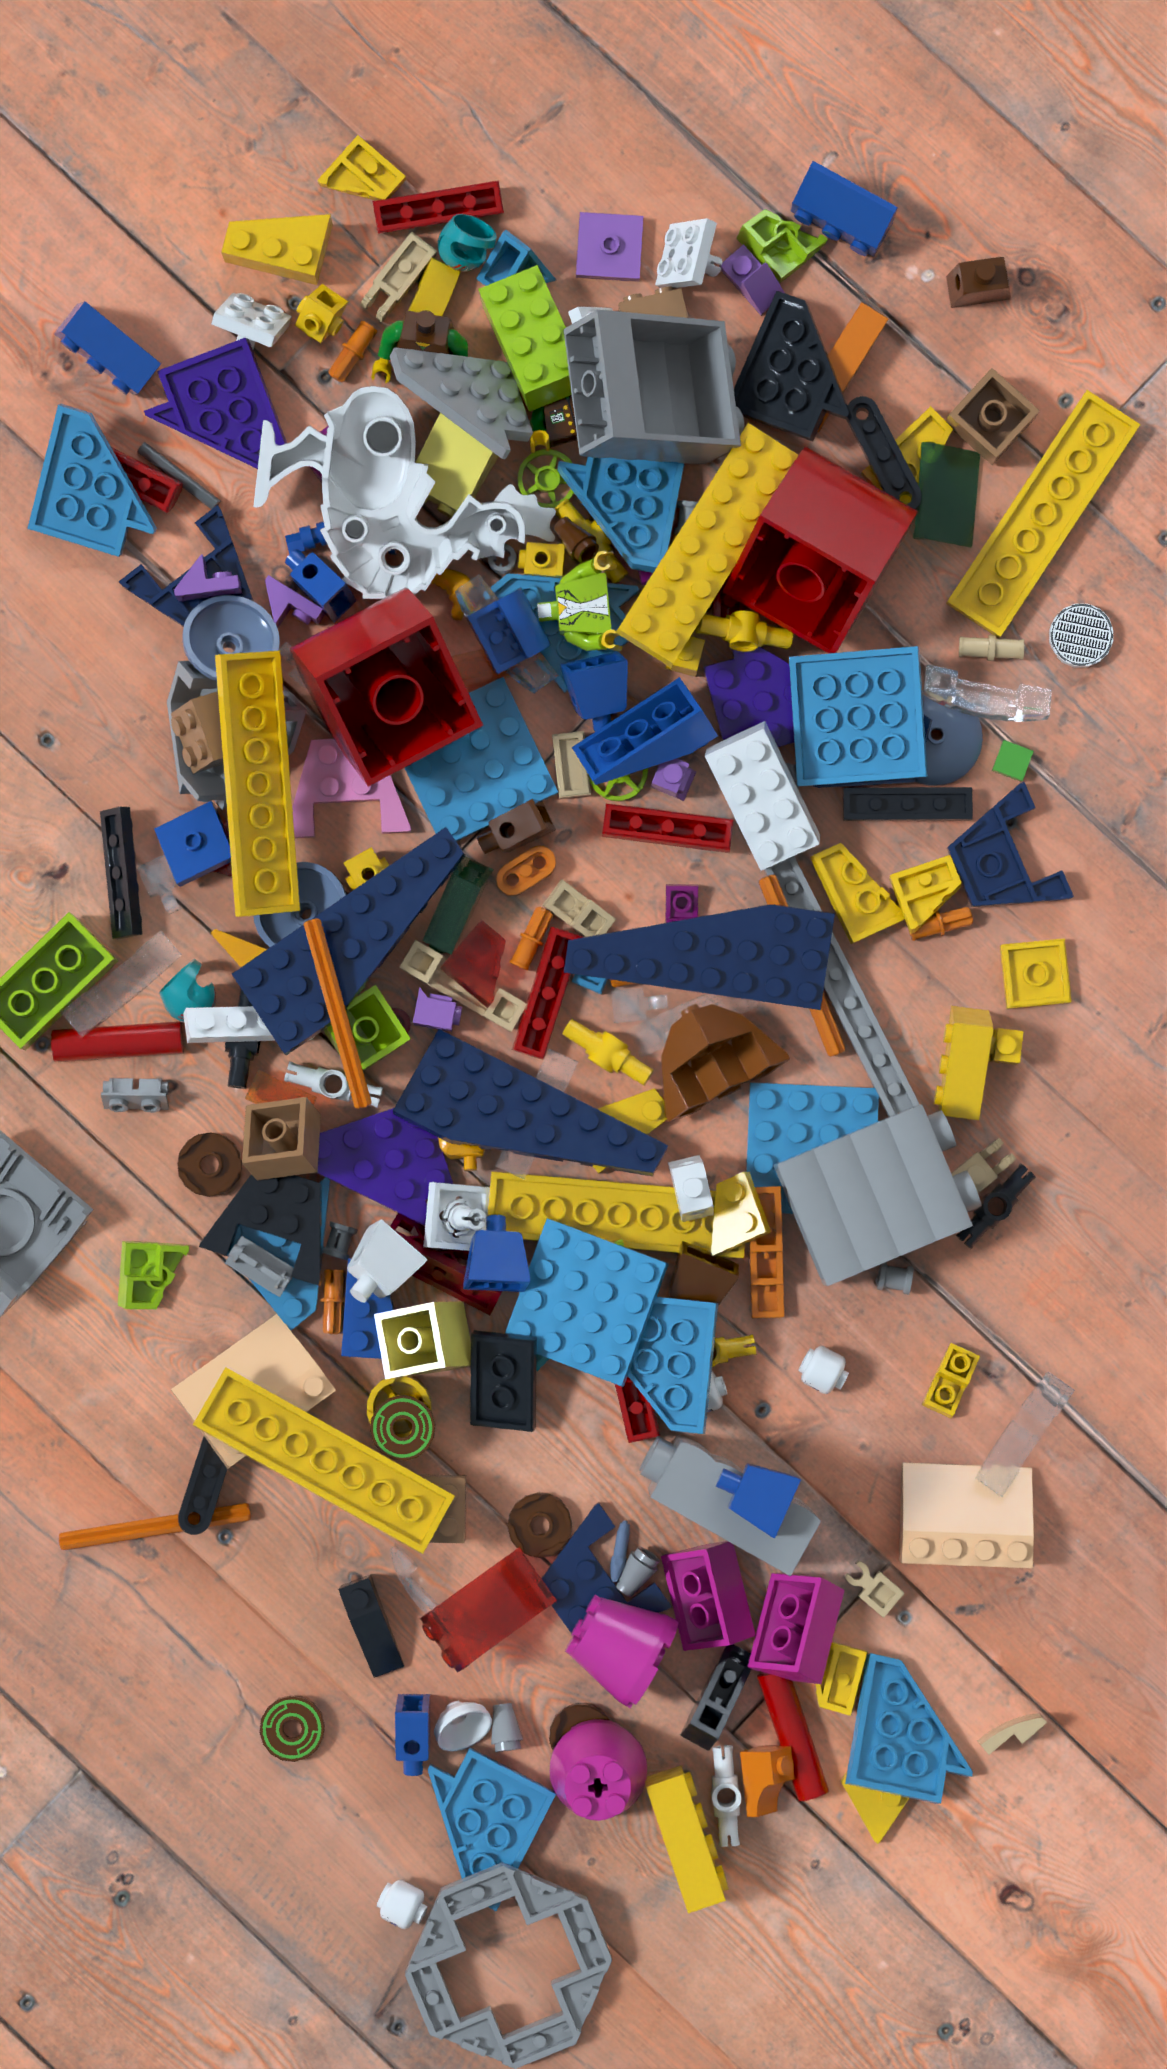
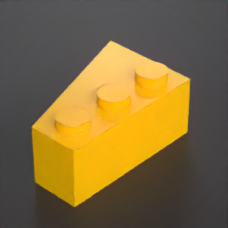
(280, 245)
(964, 1062)

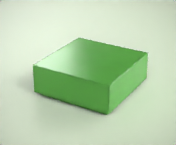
(1012, 760)

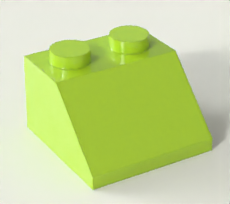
(373, 1026)

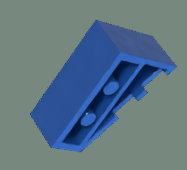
(107, 348)
(359, 1325)

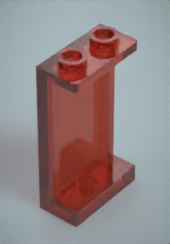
(487, 1610)

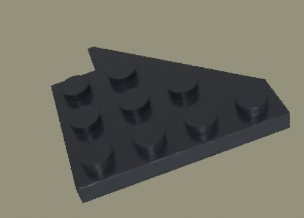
(789, 373)

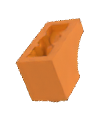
(764, 1774)

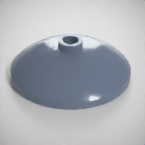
(227, 623)
(957, 750)
(317, 892)

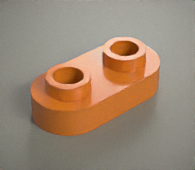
(525, 870)

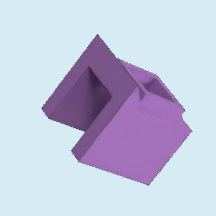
(673, 778)
(436, 1012)

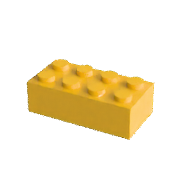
(683, 1834)

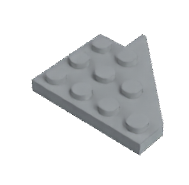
(469, 392)

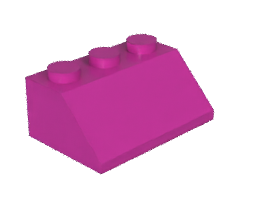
(708, 1596)
(796, 1627)

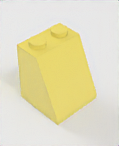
(455, 464)
(424, 1339)

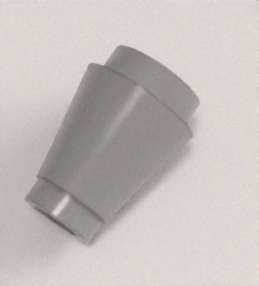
(637, 1571)
(505, 1728)

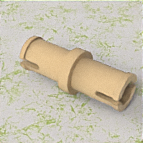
(991, 647)

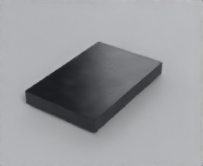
(503, 1381)

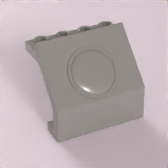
(35, 1220)

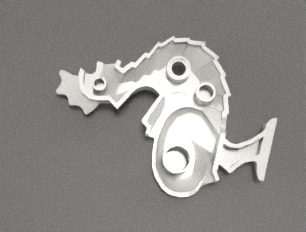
(377, 491)

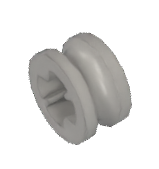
(511, 560)

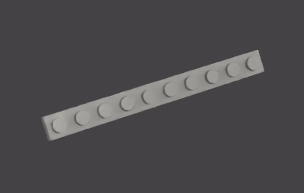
(851, 1003)

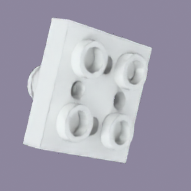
(688, 254)
(251, 319)
(463, 1217)

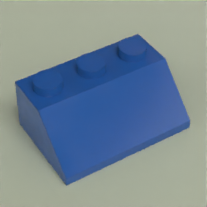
(843, 210)

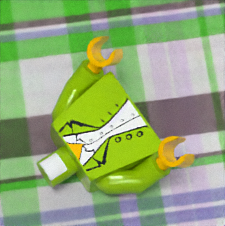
(583, 606)

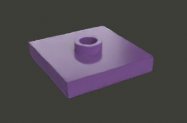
(609, 246)

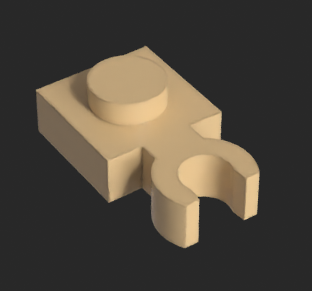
(878, 1591)

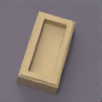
(570, 773)

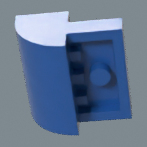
(508, 630)

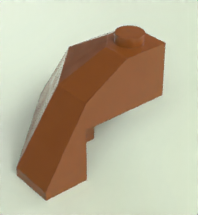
(711, 1056)

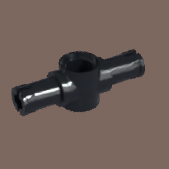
(241, 1054)
(1008, 1194)

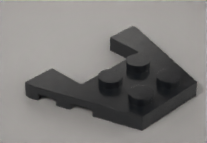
(280, 1207)

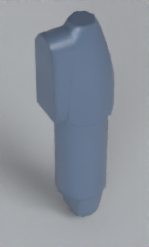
(619, 1559)

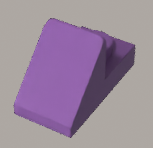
(751, 278)
(197, 585)
(284, 598)

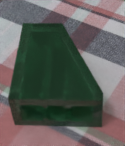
(457, 905)

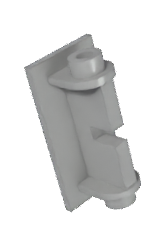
(120, 1096)
(260, 1266)

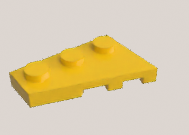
(927, 428)
(855, 896)
(639, 1111)

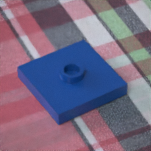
(194, 843)

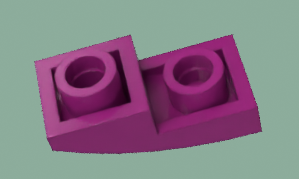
(681, 901)

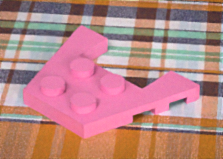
(332, 779)

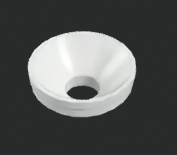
(462, 1725)

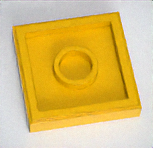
(1035, 973)

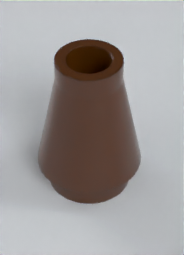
(577, 541)

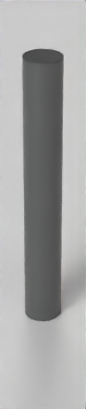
(177, 474)

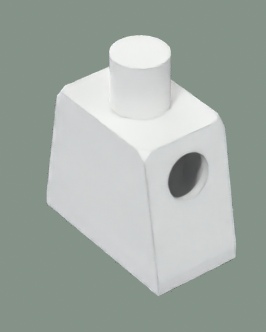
(691, 1188)
(382, 1262)

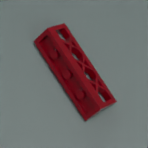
(443, 1269)

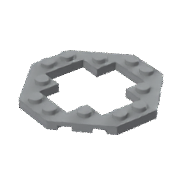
(537, 1901)

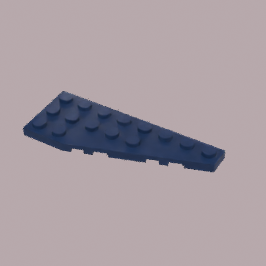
(359, 935)
(742, 953)
(491, 1105)

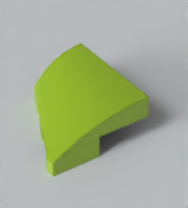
(779, 243)

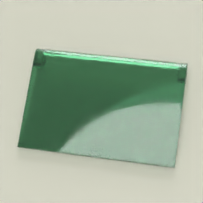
(948, 494)

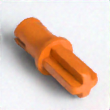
(352, 351)
(944, 922)
(531, 938)
(333, 1301)

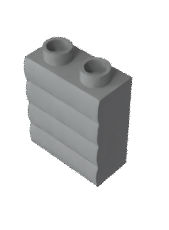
(652, 387)
(877, 1193)
(685, 1481)

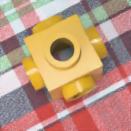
(321, 313)
(361, 864)

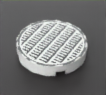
(1081, 635)

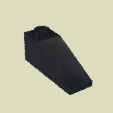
(371, 1625)
(717, 1698)

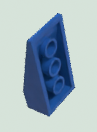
(646, 735)

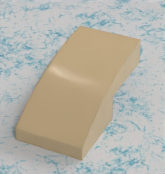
(578, 911)
(1021, 1727)

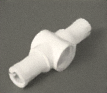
(316, 1080)
(726, 1812)

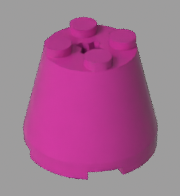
(621, 1646)
(598, 1751)

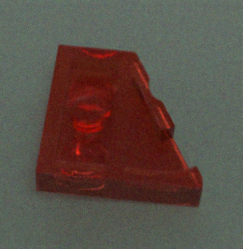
(477, 962)

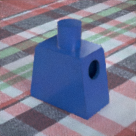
(320, 584)
(597, 686)
(497, 1259)
(760, 1495)
(412, 1732)

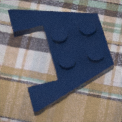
(221, 559)
(991, 864)
(579, 1575)

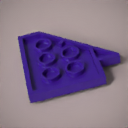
(219, 401)
(751, 691)
(384, 1162)

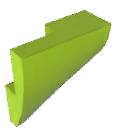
(146, 1272)

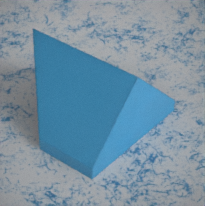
(509, 258)

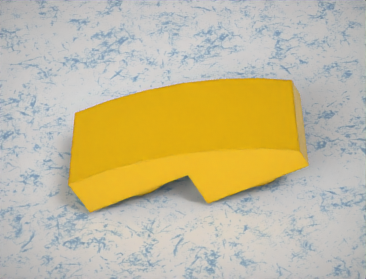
(435, 288)
(950, 1380)

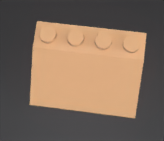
(268, 1358)
(960, 1521)

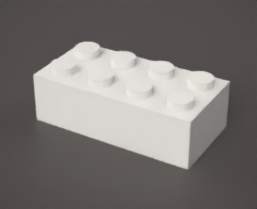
(762, 796)

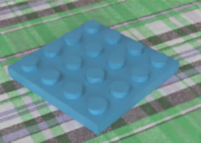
(858, 716)
(484, 770)
(797, 1119)
(587, 1301)

